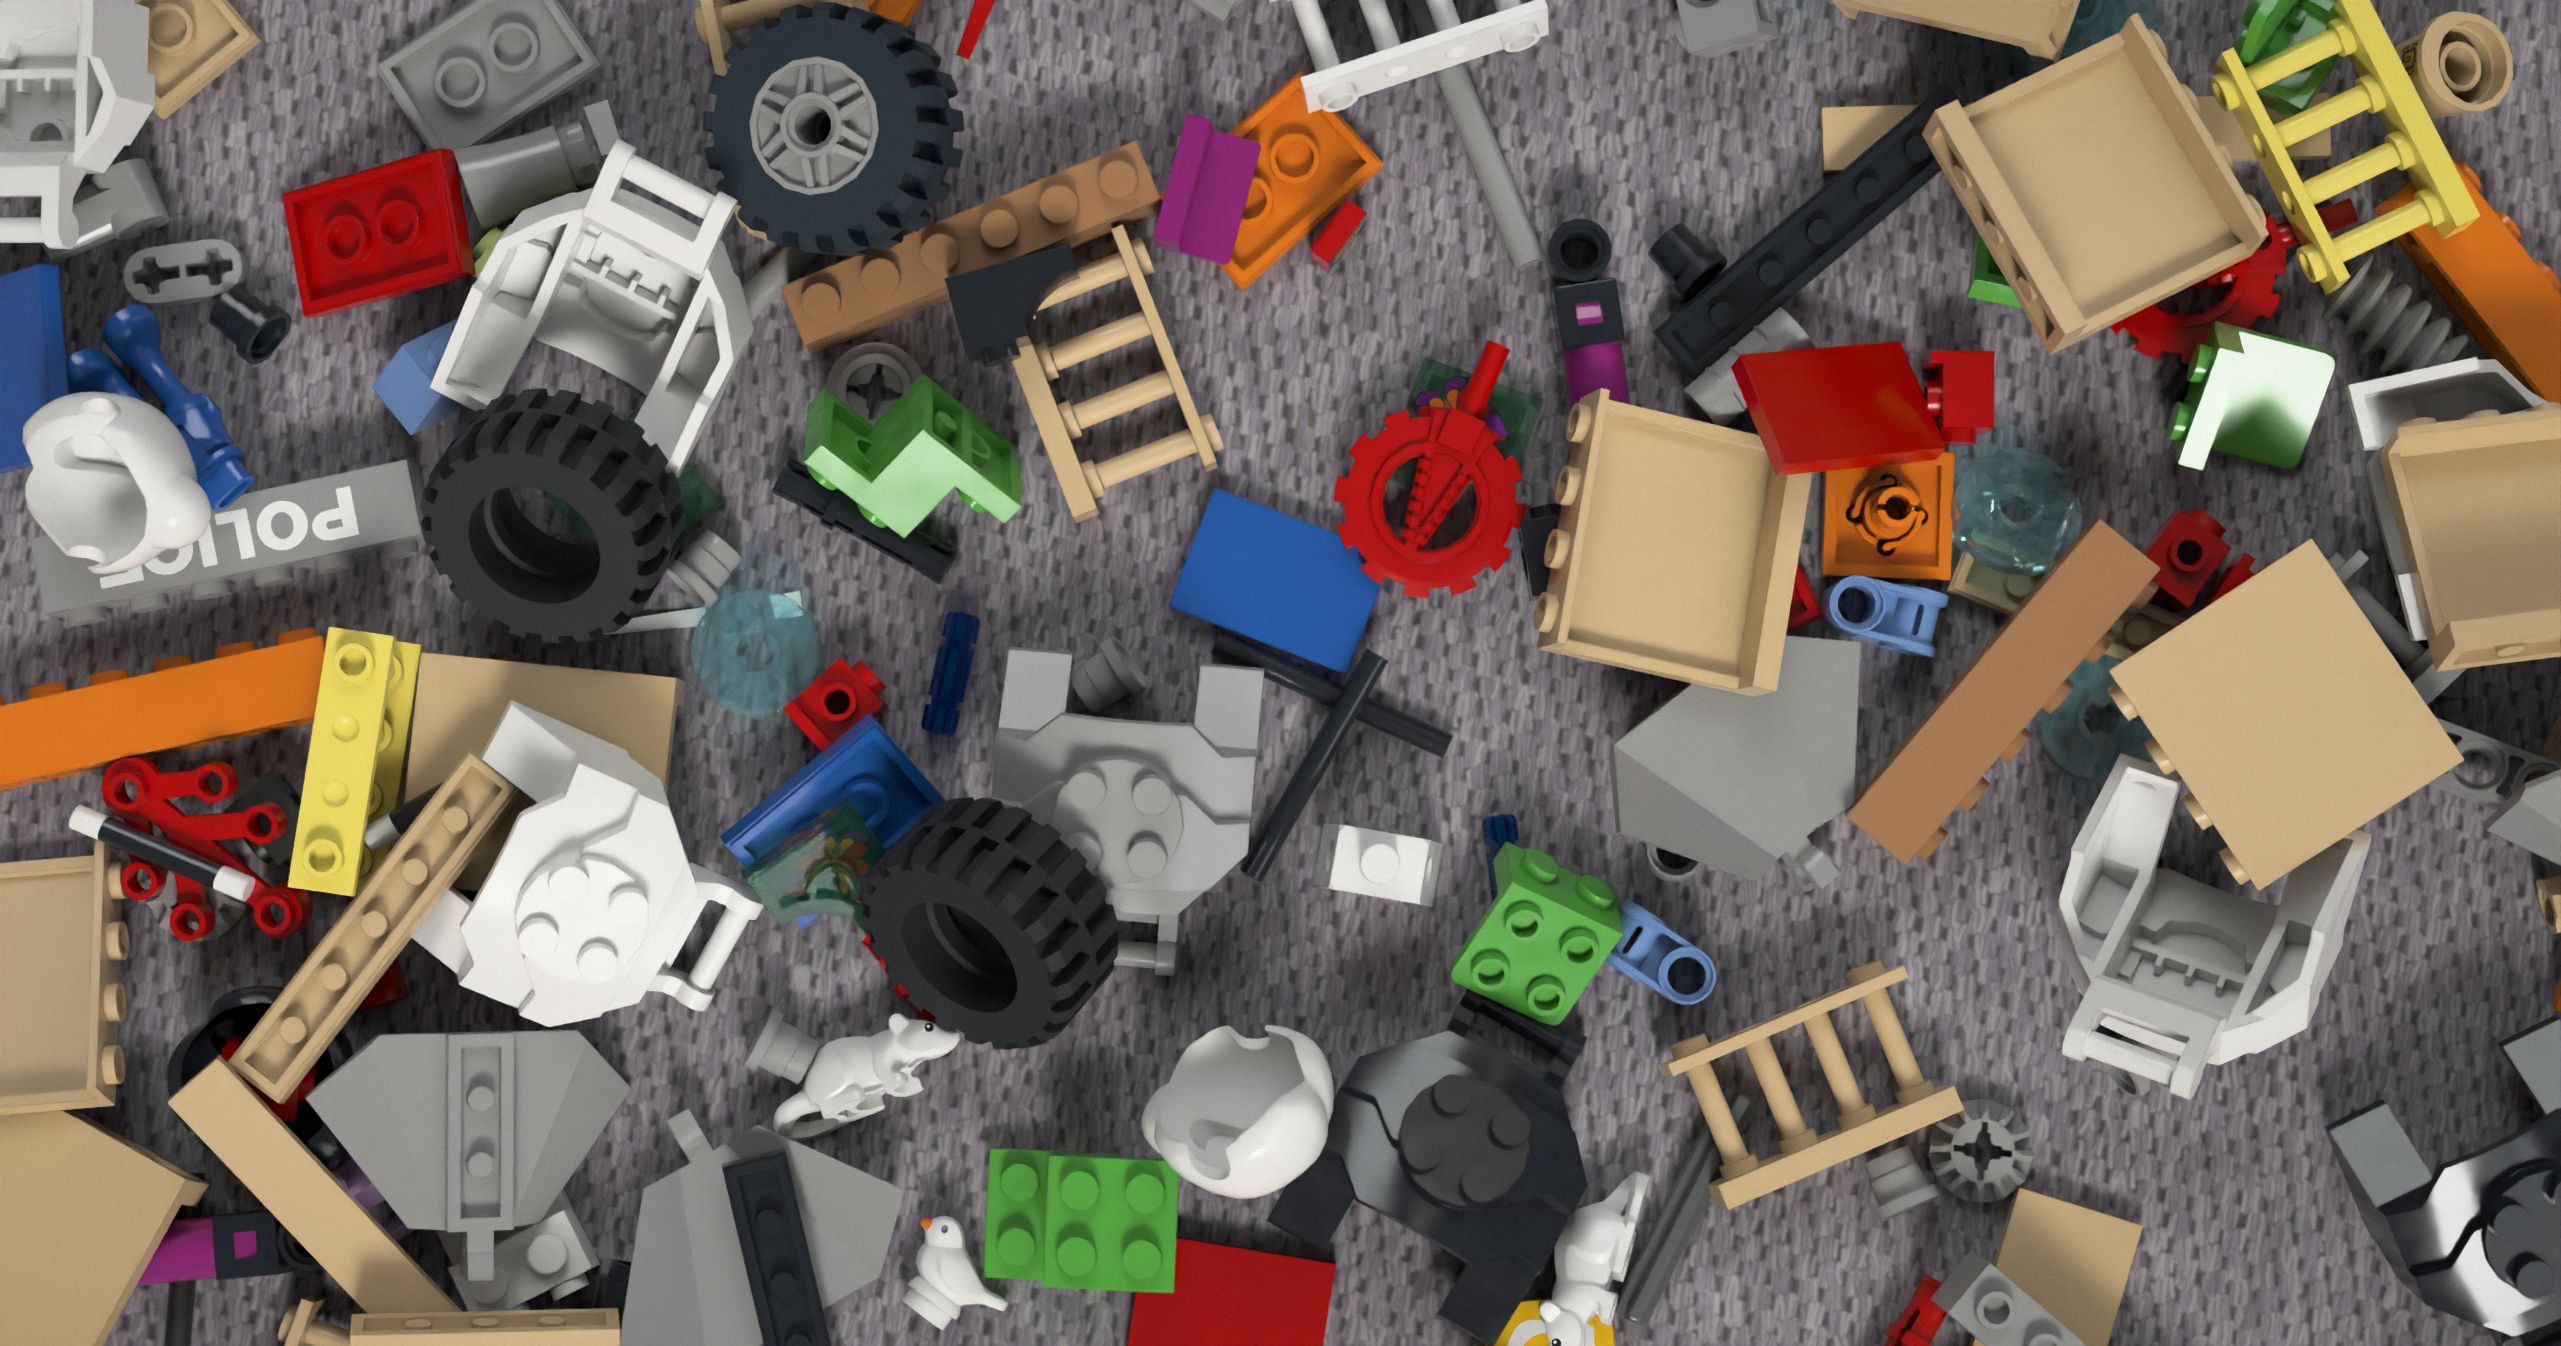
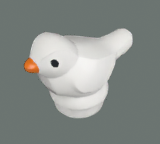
(946, 1275)

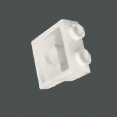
(528, 1261)

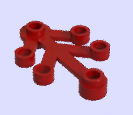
(200, 836)

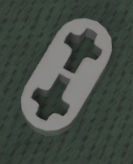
(184, 258)

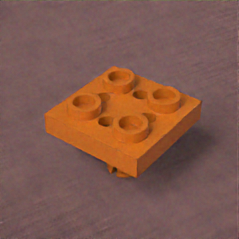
(1889, 514)

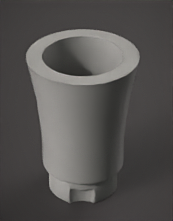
(525, 171)

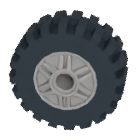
(833, 129)

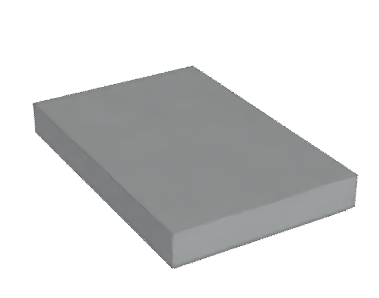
(487, 70)

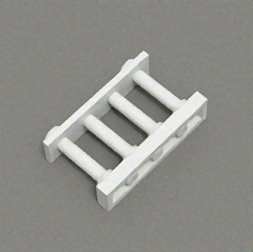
(1340, 85)

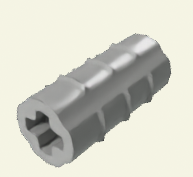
(1716, 391)

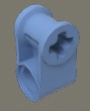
(1895, 617)
(1655, 952)

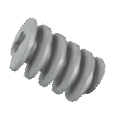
(2389, 322)

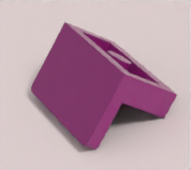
(1206, 192)

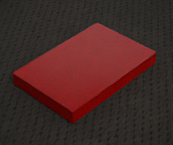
(378, 233)
(1838, 407)
(1236, 1299)

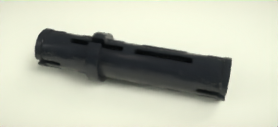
(838, 510)

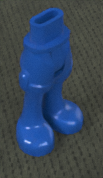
(136, 340)

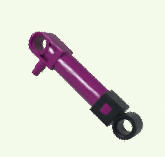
(1587, 315)
(226, 1248)

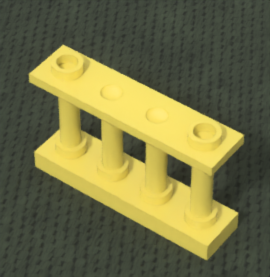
(2380, 88)
(354, 758)

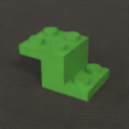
(912, 457)
(1081, 1220)

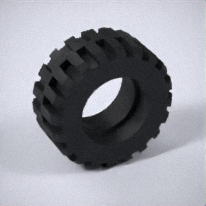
(513, 566)
(990, 923)

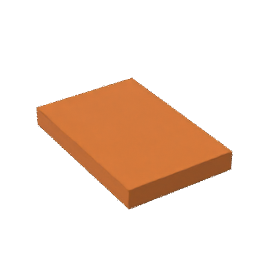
(1301, 177)

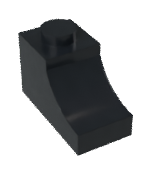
(1000, 300)

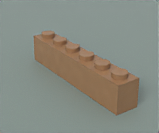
(911, 276)
(2002, 691)

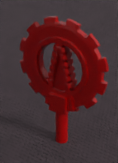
(2242, 306)
(1451, 452)

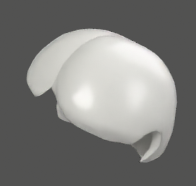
(112, 480)
(1243, 1111)

